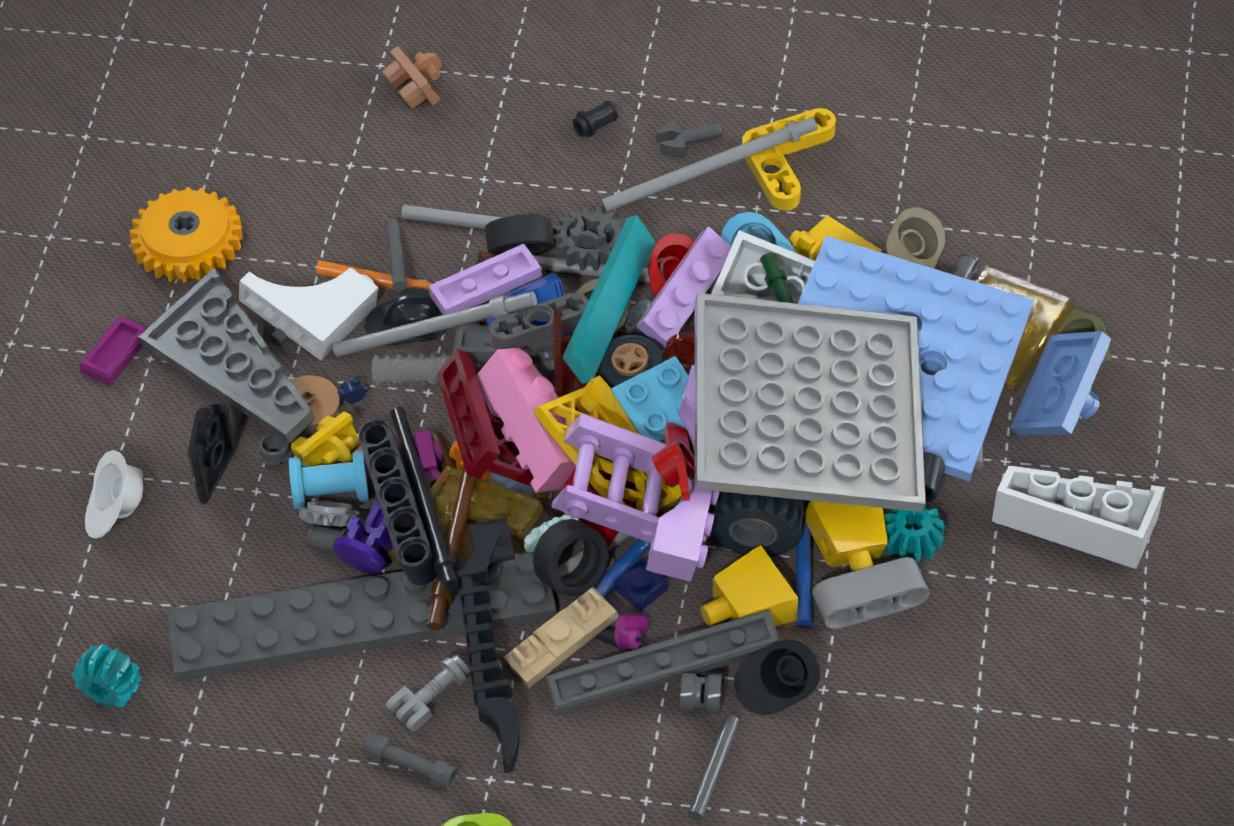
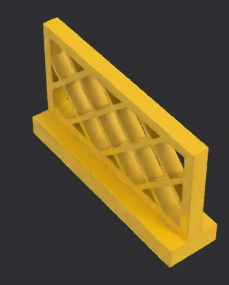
(600, 403)

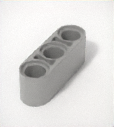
(870, 593)

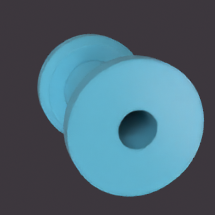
(328, 479)

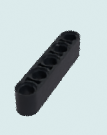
(393, 487)

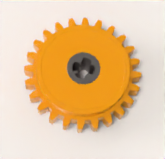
(186, 234)

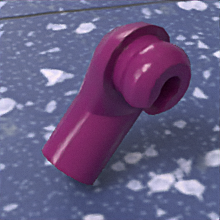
(627, 630)

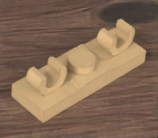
(560, 637)

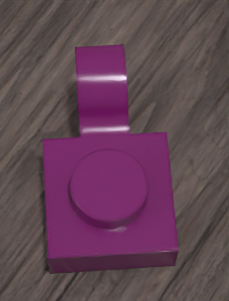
(429, 455)

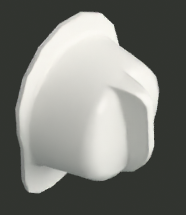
(114, 493)

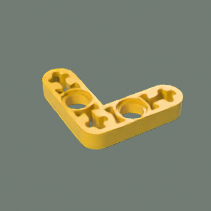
(775, 156)

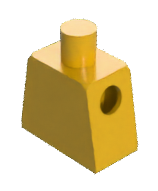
(847, 533)
(750, 588)

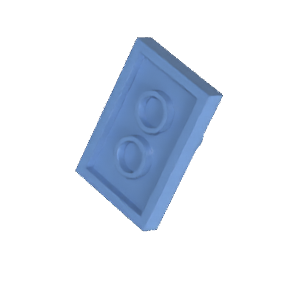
(1062, 385)

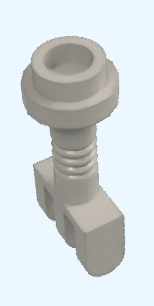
(414, 707)

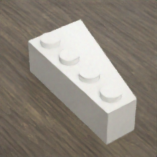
(745, 275)
(1079, 513)

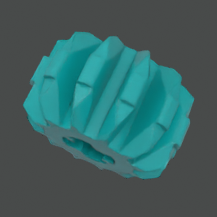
(914, 533)
(106, 676)

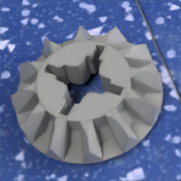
(327, 513)

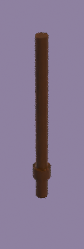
(439, 596)

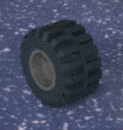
(757, 520)

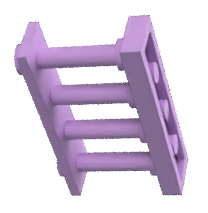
(625, 450)

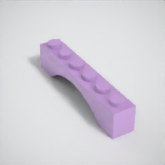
(679, 533)

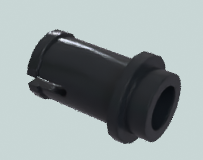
(588, 122)

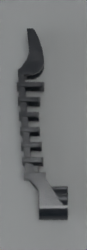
(492, 695)

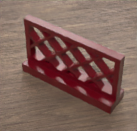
(475, 425)

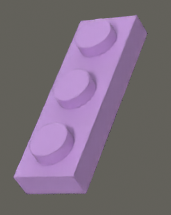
(485, 280)

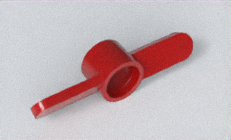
(675, 460)

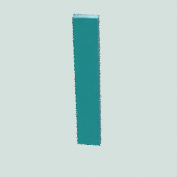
(608, 299)

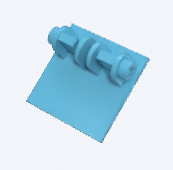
(654, 398)

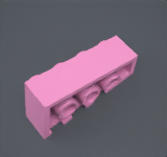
(513, 392)

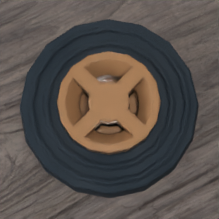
(624, 354)

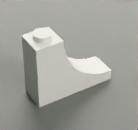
(312, 314)

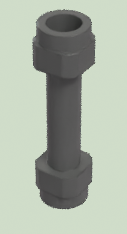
(440, 774)

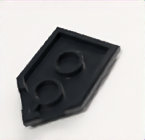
(210, 448)

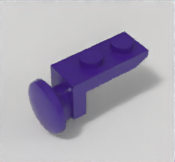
(365, 544)

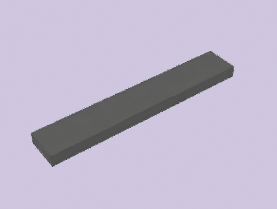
(661, 662)

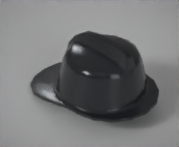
(407, 307)
(777, 677)

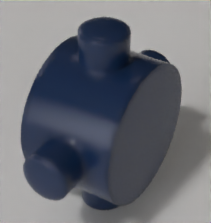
(352, 390)

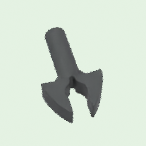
(679, 138)

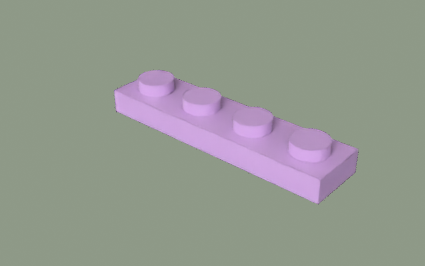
(678, 295)

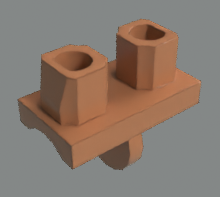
(402, 69)

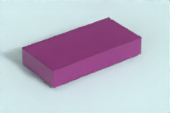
(113, 351)

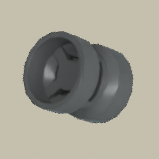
(692, 693)

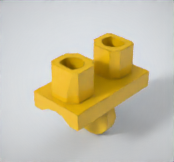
(330, 444)

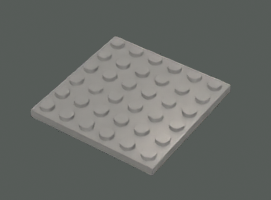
(808, 403)

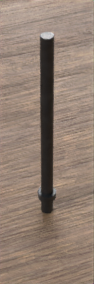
(444, 564)

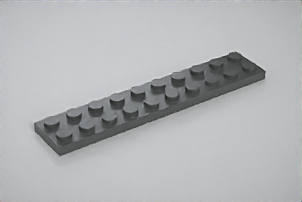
(339, 619)

